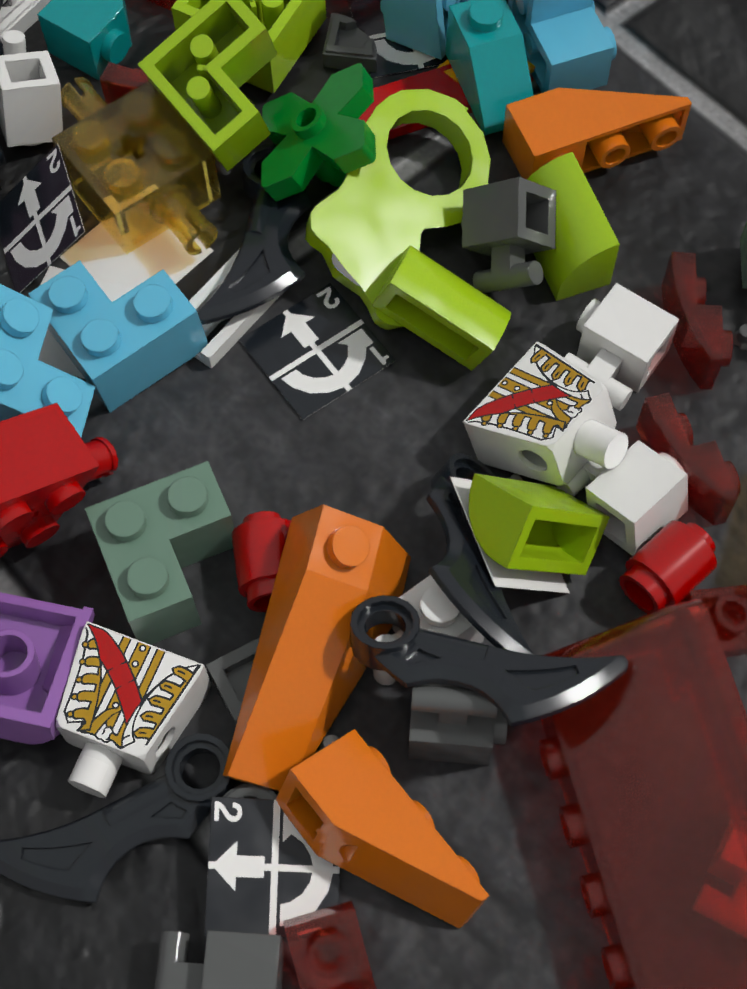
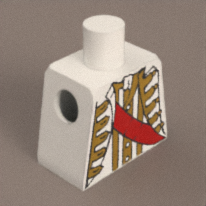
(546, 420)
(125, 705)

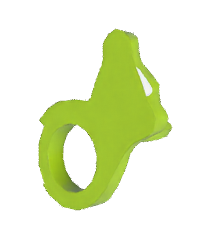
(377, 214)

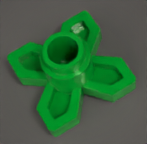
(320, 135)

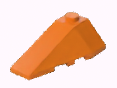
(304, 648)

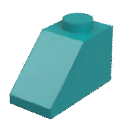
(86, 33)
(488, 59)

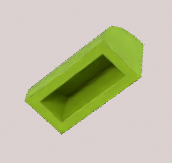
(583, 237)
(442, 309)
(534, 525)

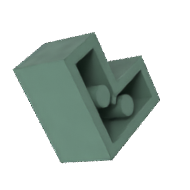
(152, 537)

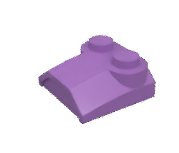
(35, 664)

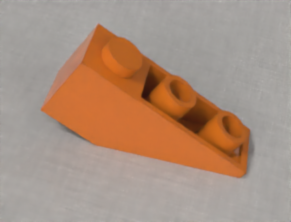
(592, 124)
(371, 827)

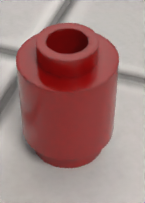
(257, 555)
(669, 566)

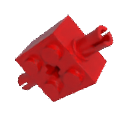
(44, 473)

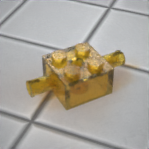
(138, 167)

